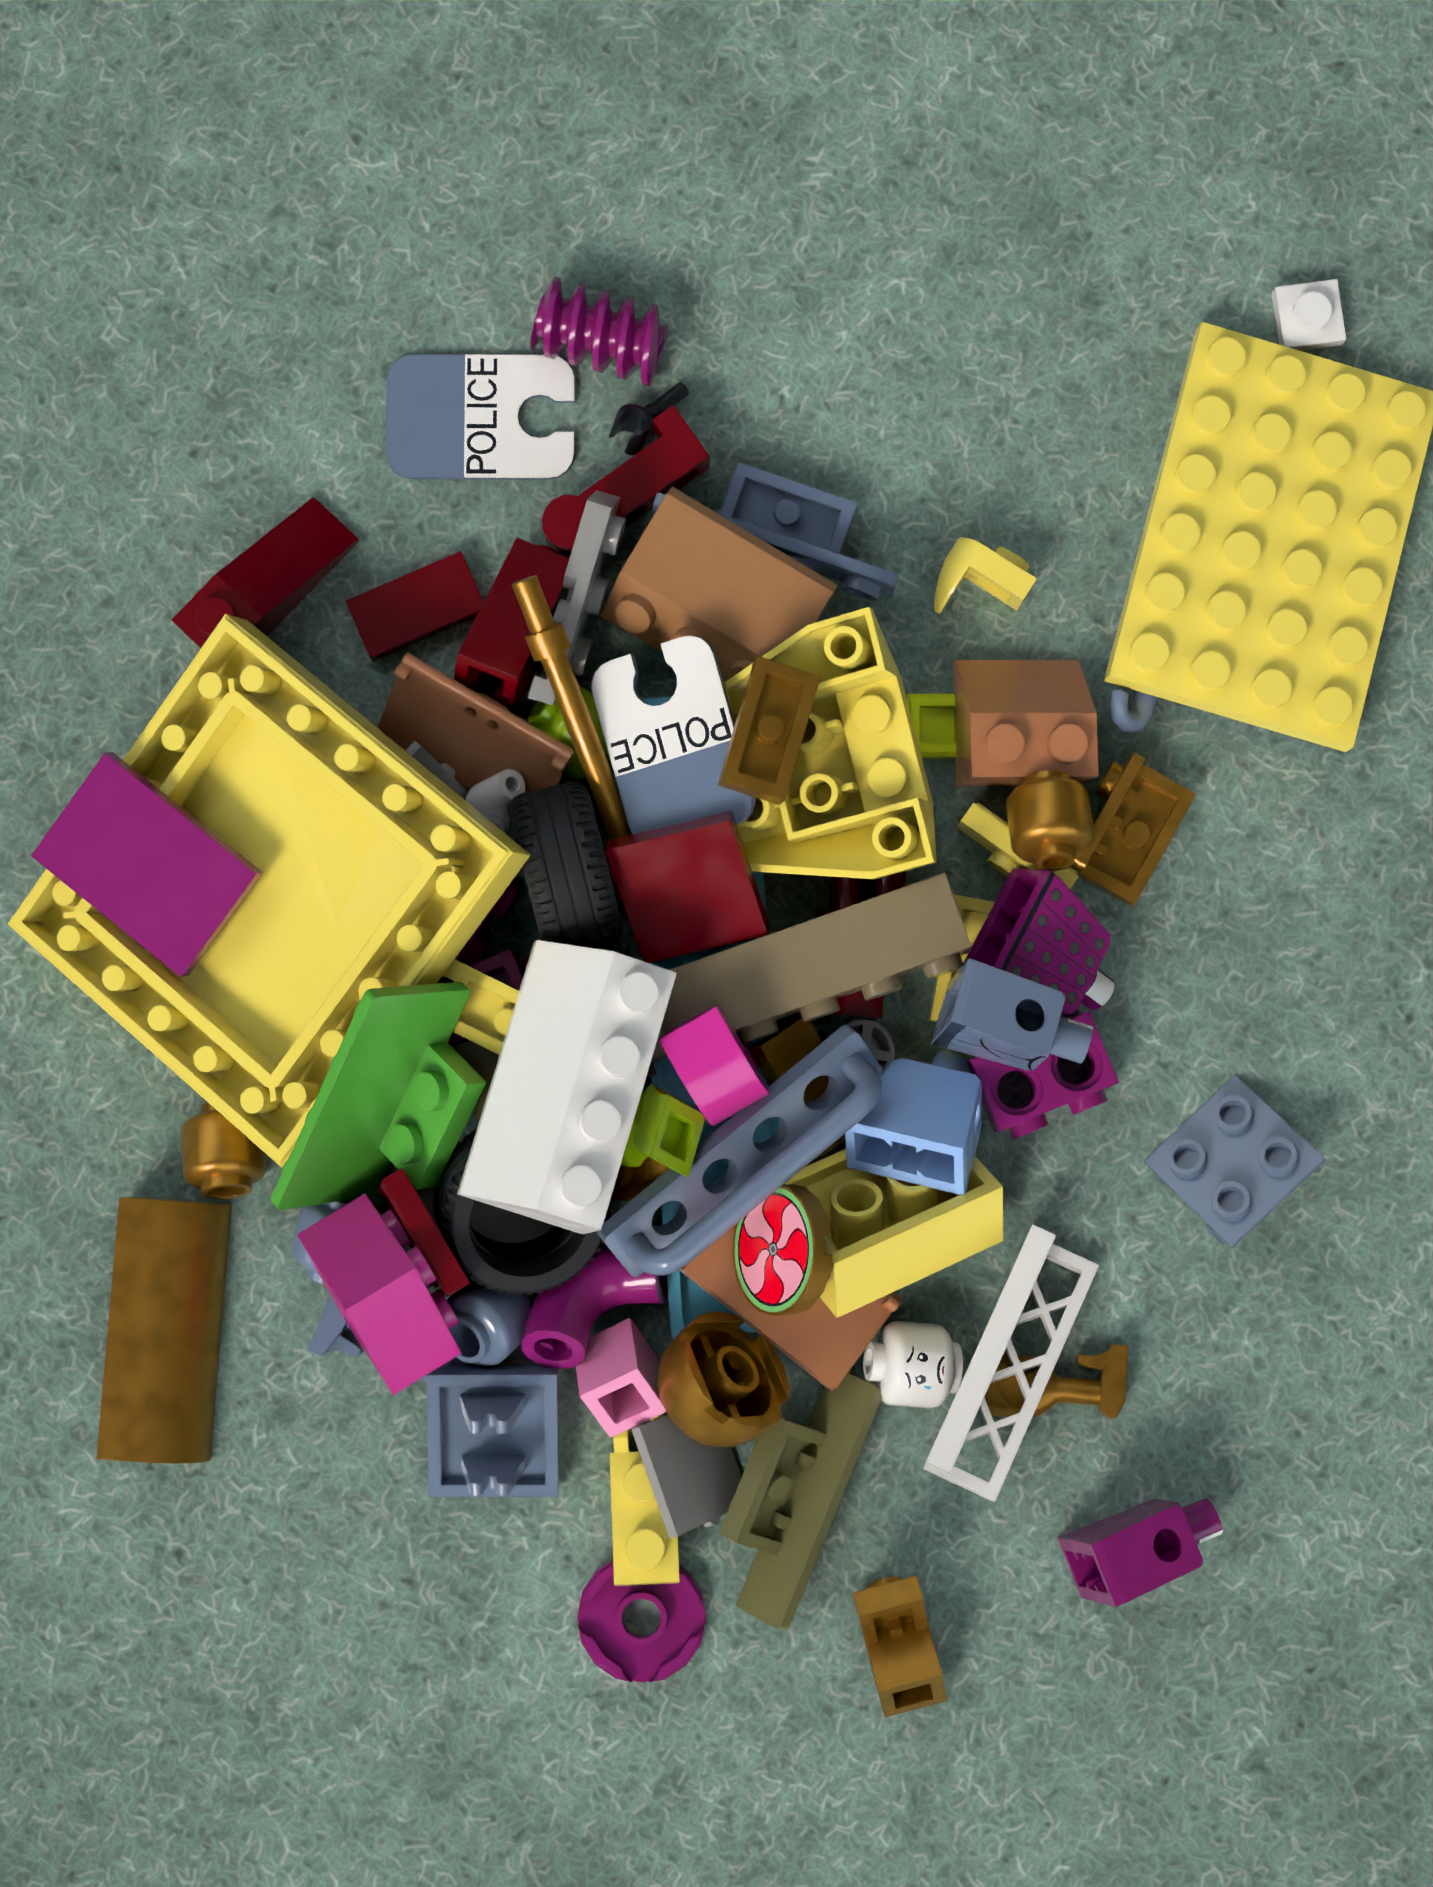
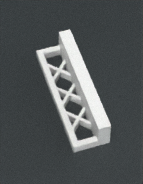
(987, 1357)

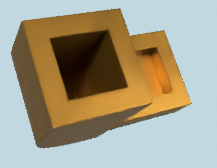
(899, 1645)

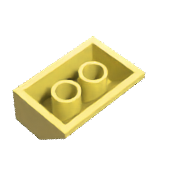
(896, 1230)

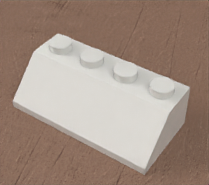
(567, 1085)

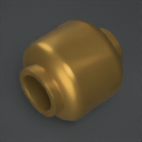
(1050, 820)
(219, 1156)

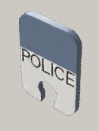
(462, 413)
(670, 752)

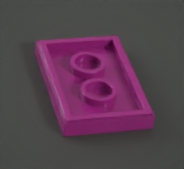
(146, 864)

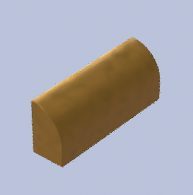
(164, 1331)

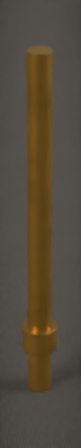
(549, 645)

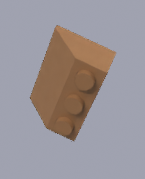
(713, 583)

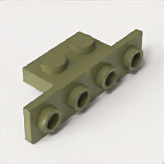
(794, 1494)

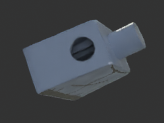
(982, 1015)

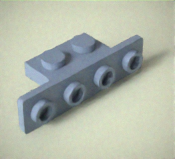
(803, 525)

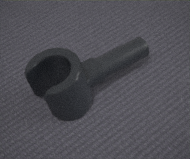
(639, 419)

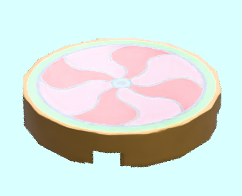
(782, 1252)

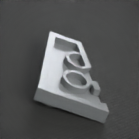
(597, 534)

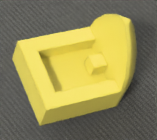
(996, 572)

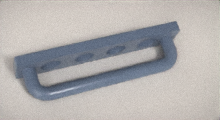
(753, 1168)

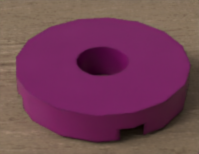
(640, 1656)

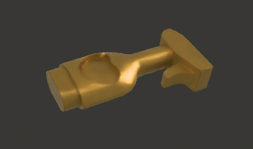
(1107, 1393)

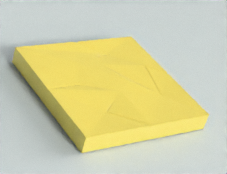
(361, 888)

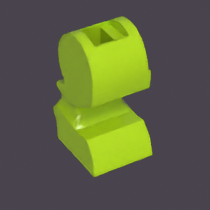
(664, 1132)

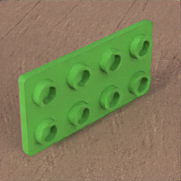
(387, 1098)

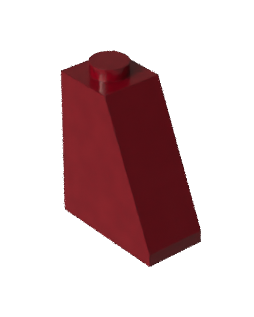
(495, 650)

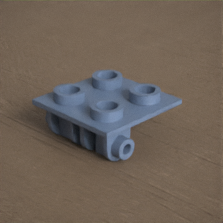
(1234, 1161)

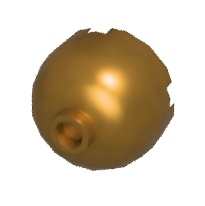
(721, 1381)

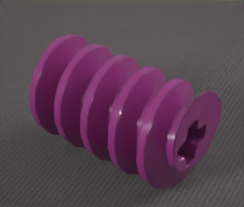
(600, 331)

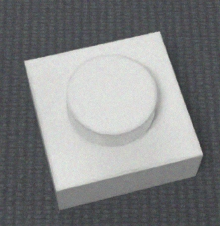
(1309, 315)

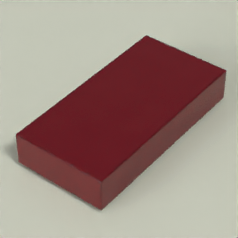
(415, 606)

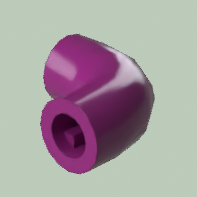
(562, 1318)

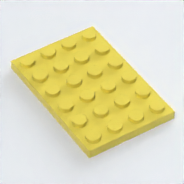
(1273, 537)

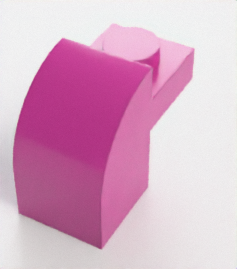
(714, 1065)

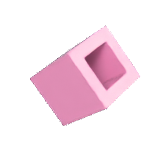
(620, 1378)

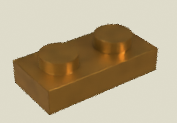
(769, 730)

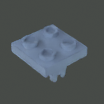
(493, 1431)

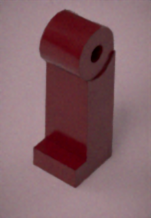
(666, 463)

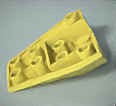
(859, 778)

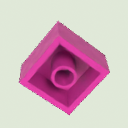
(383, 1291)

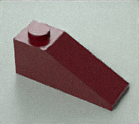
(270, 574)

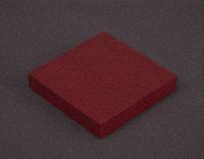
(687, 887)
(422, 1232)

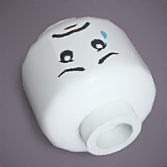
(914, 1364)

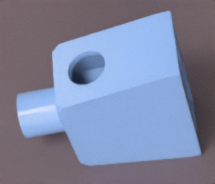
(922, 1124)

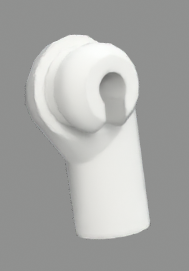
(494, 795)

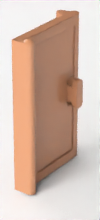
(476, 742)
(813, 1338)

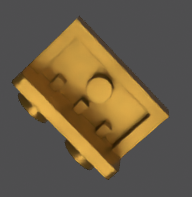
(1131, 828)

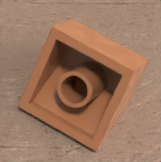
(1022, 721)

